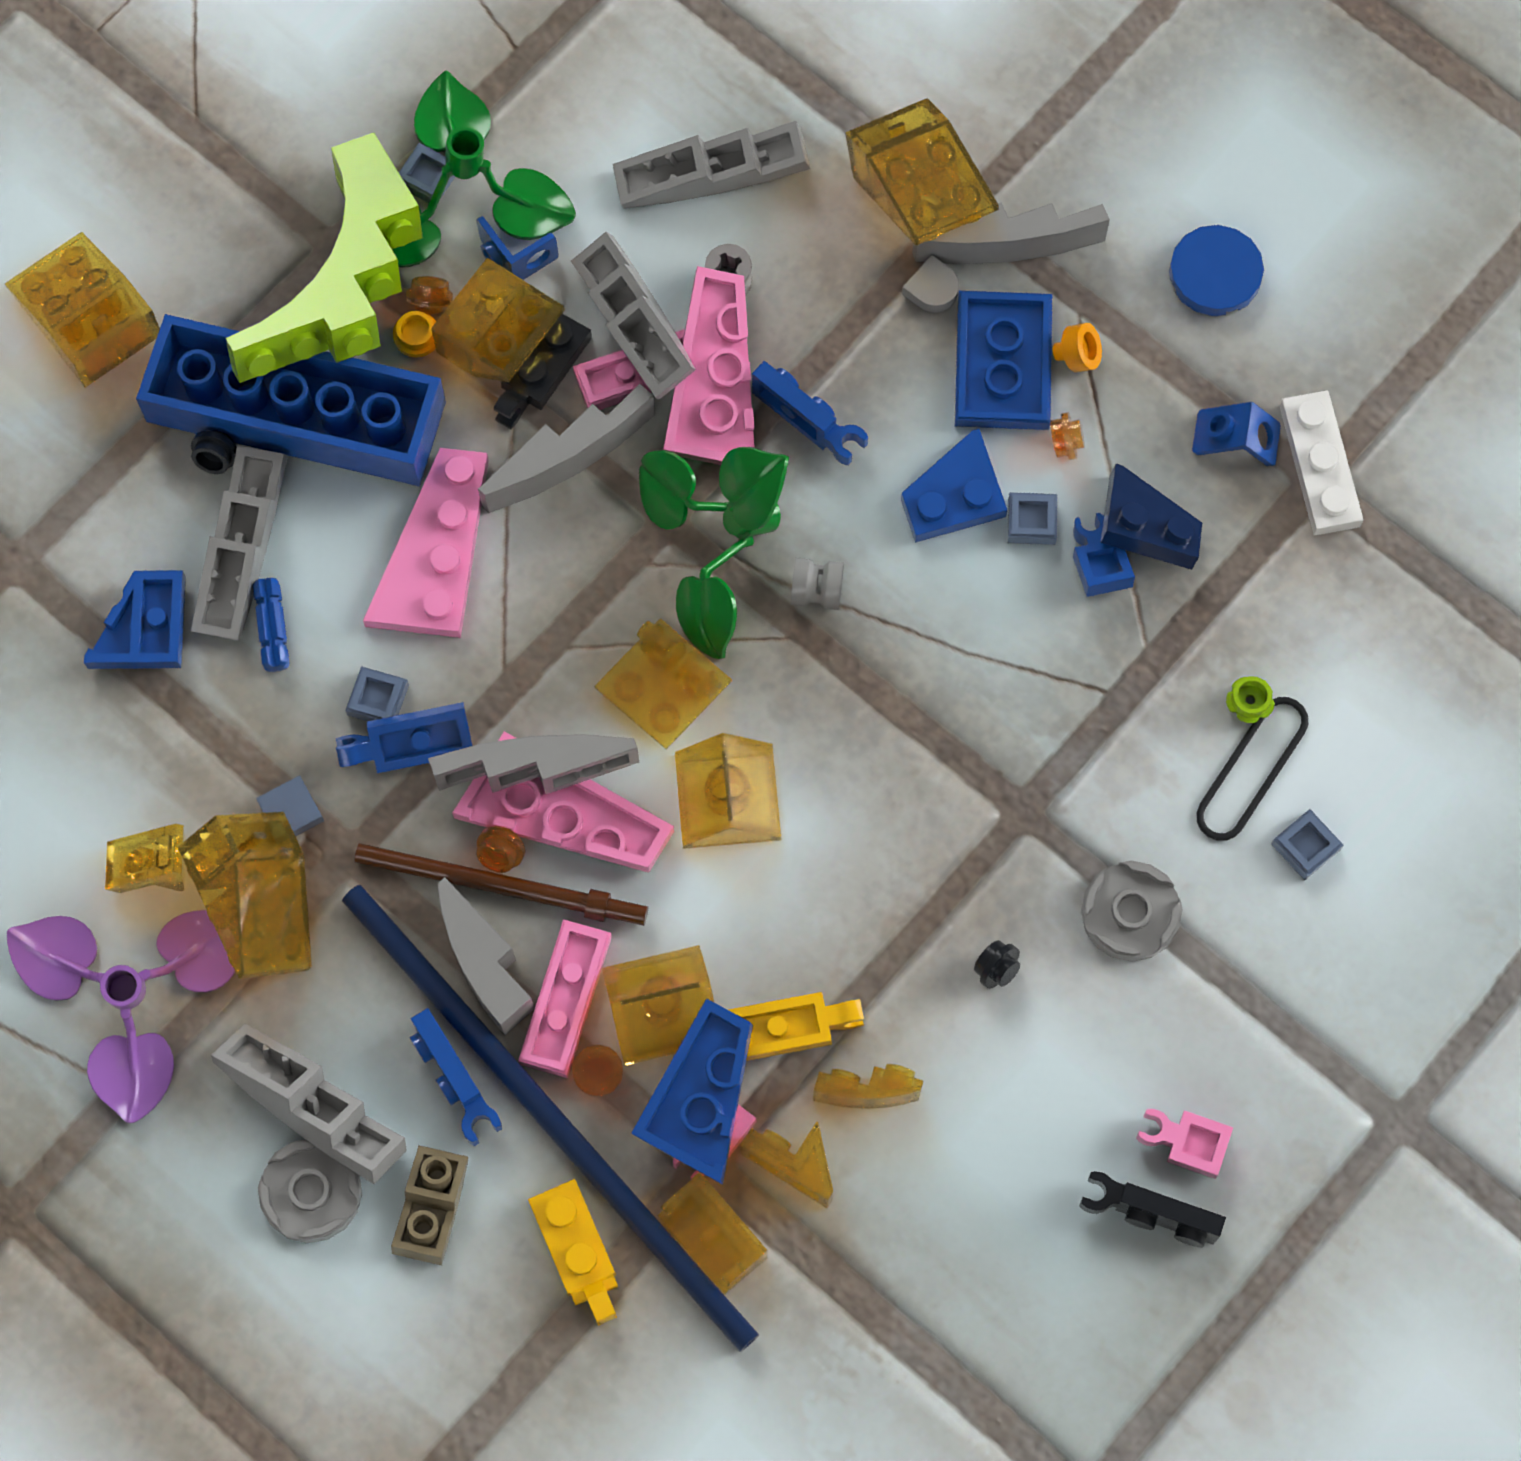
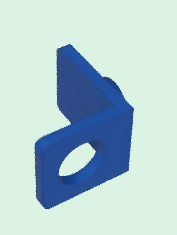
(517, 264)
(1236, 429)

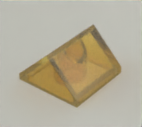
(727, 792)
(656, 1001)

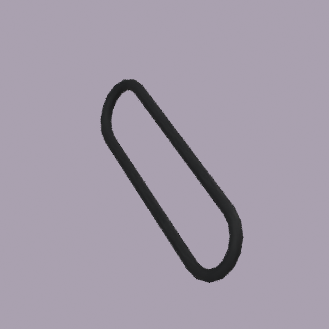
(1268, 782)

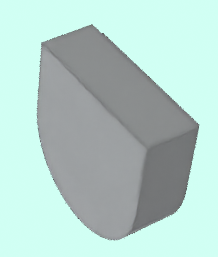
(932, 286)

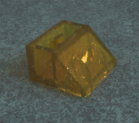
(494, 323)

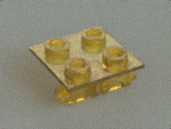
(663, 683)

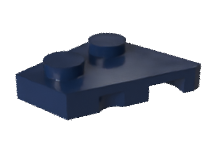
(1148, 521)

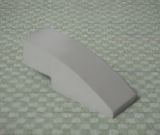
(483, 960)

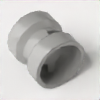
(806, 582)

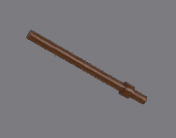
(595, 904)

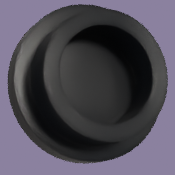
(213, 451)
(997, 964)

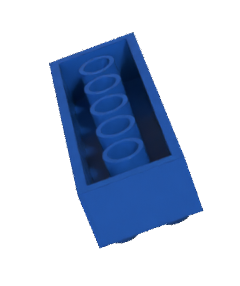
(313, 409)

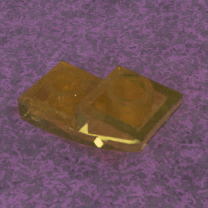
(886, 1088)

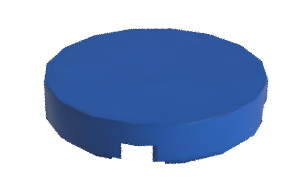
(1216, 270)

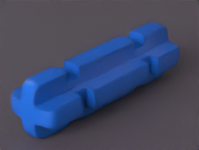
(271, 624)

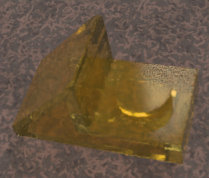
(146, 860)
(803, 1171)

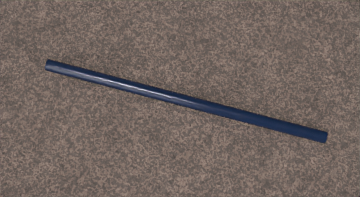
(551, 1119)

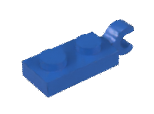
(807, 414)
(407, 738)
(455, 1081)

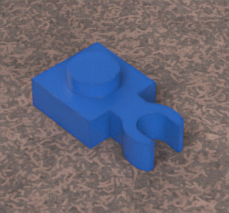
(1098, 564)

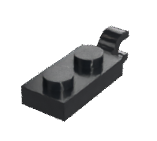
(542, 370)
(1148, 1208)

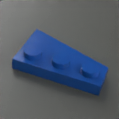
(700, 1093)

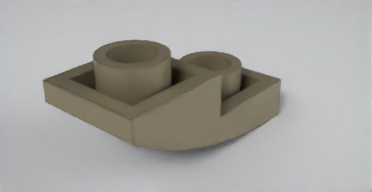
(430, 1205)

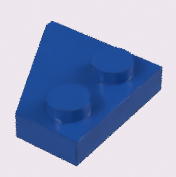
(955, 492)
(144, 625)

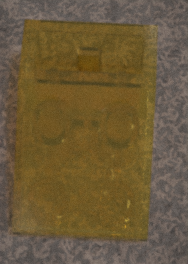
(919, 172)
(85, 308)
(253, 890)

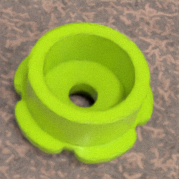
(1253, 687)

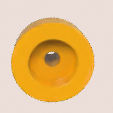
(1079, 348)

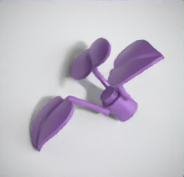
(133, 1070)

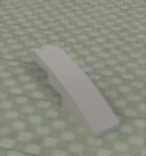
(711, 167)
(1017, 238)
(633, 315)
(554, 458)
(239, 543)
(554, 758)
(309, 1105)

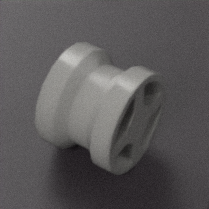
(734, 257)

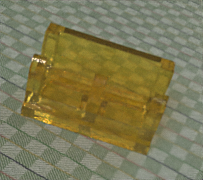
(712, 1233)

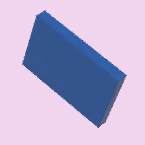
(1003, 360)

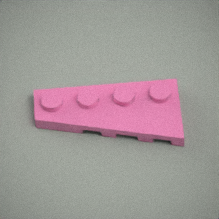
(713, 404)
(433, 559)
(575, 818)

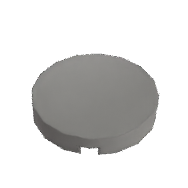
(1131, 911)
(308, 1193)

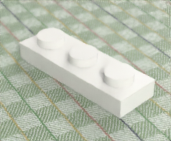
(1321, 463)

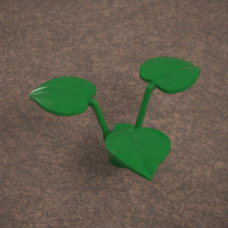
(459, 122)
(753, 486)

